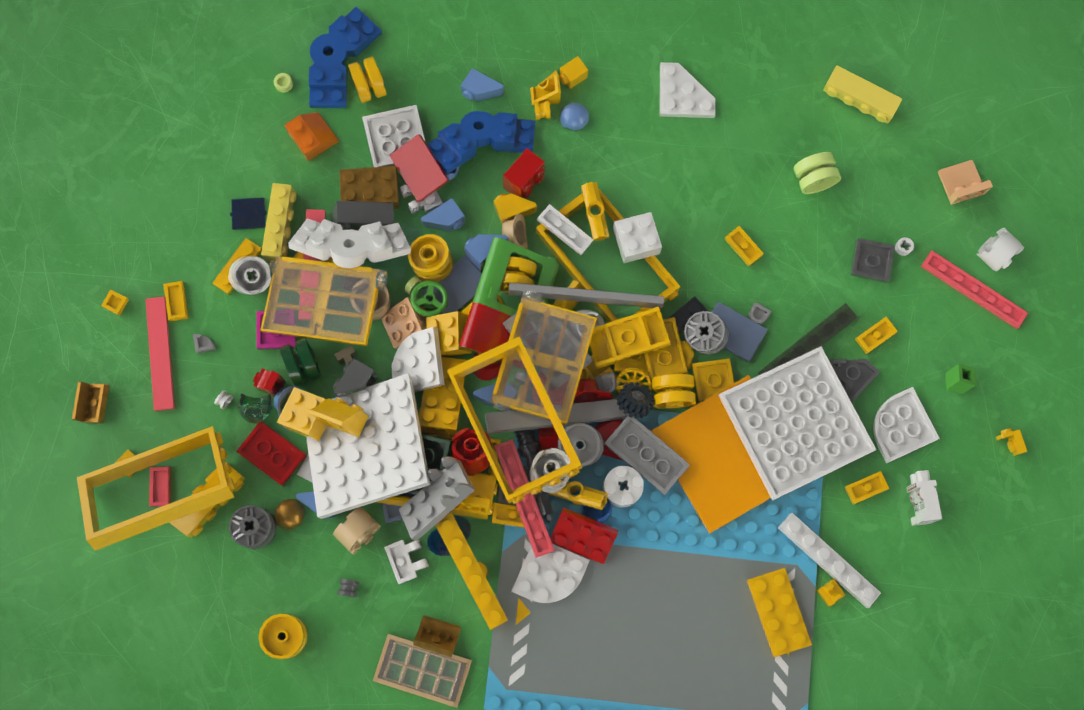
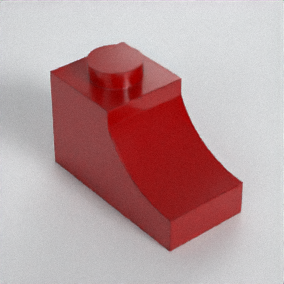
(268, 382)

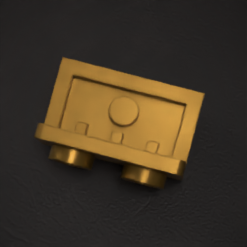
(90, 403)
(437, 636)

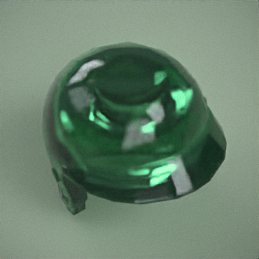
(255, 409)

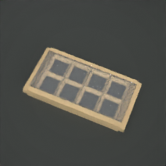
(422, 671)

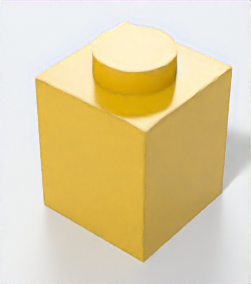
(573, 72)

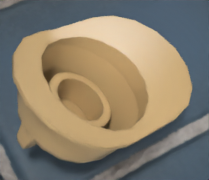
(516, 231)

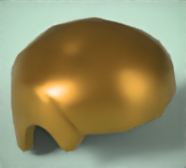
(289, 514)

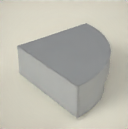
(203, 344)

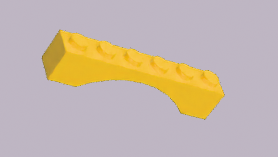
(471, 571)

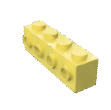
(862, 94)
(278, 222)

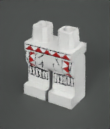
(924, 498)

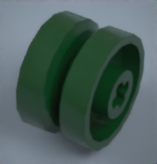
(297, 363)

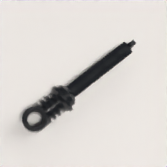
(529, 448)

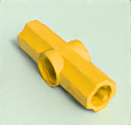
(593, 200)
(587, 496)

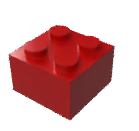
(524, 174)

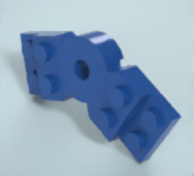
(328, 75)
(478, 129)

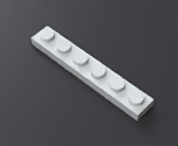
(829, 560)

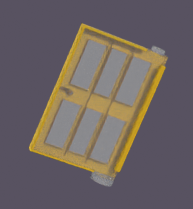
(321, 300)
(557, 347)

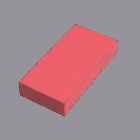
(160, 486)

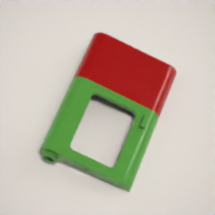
(486, 317)

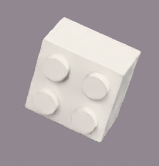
(637, 237)

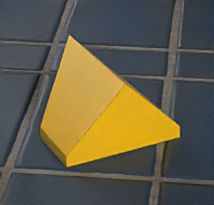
(547, 90)

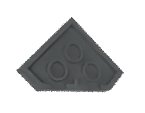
(854, 375)

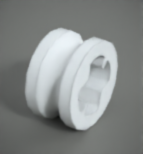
(901, 251)
(223, 399)

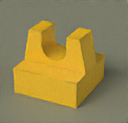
(831, 592)

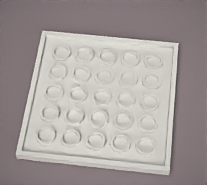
(796, 423)
(379, 463)

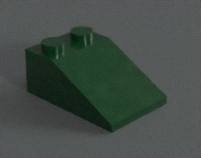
(435, 450)

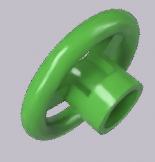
(429, 305)

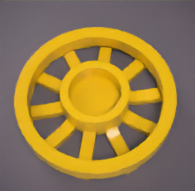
(633, 378)

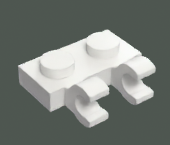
(428, 204)
(401, 562)

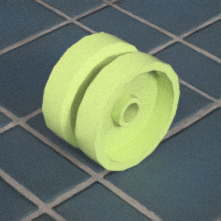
(817, 173)

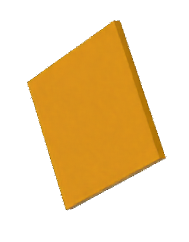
(720, 473)

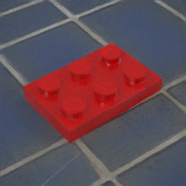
(583, 535)

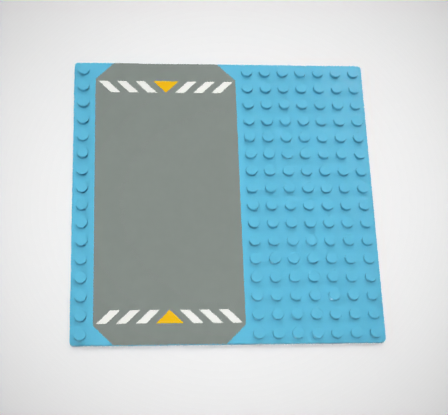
(663, 614)

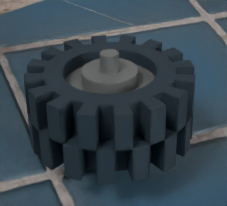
(635, 400)

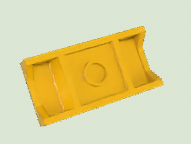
(628, 337)
(442, 404)

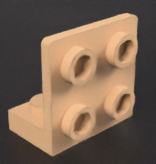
(963, 182)
(403, 321)

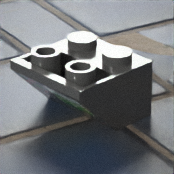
(356, 378)

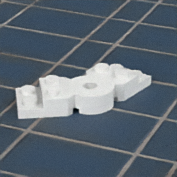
(350, 247)

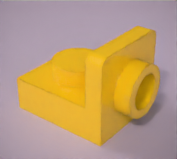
(1015, 441)

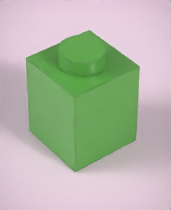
(960, 379)

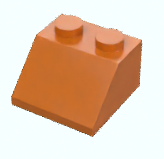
(311, 134)

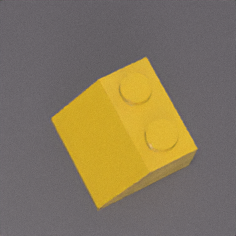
(341, 416)

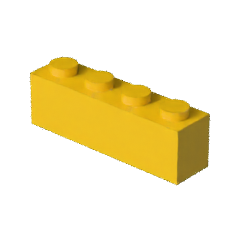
(192, 524)

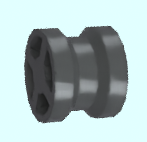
(348, 588)

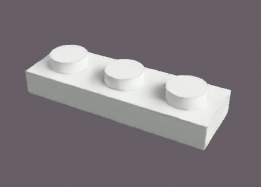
(565, 229)

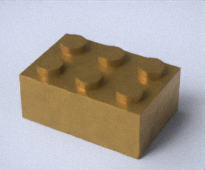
(370, 185)

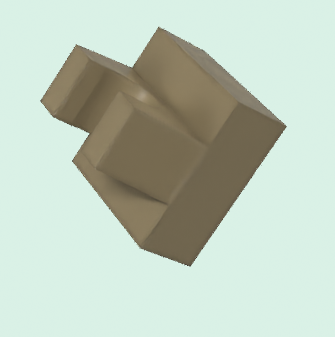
(346, 355)

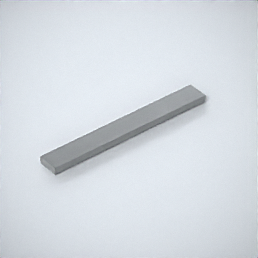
(585, 295)
(580, 413)

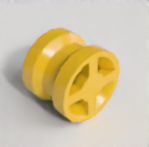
(542, 110)

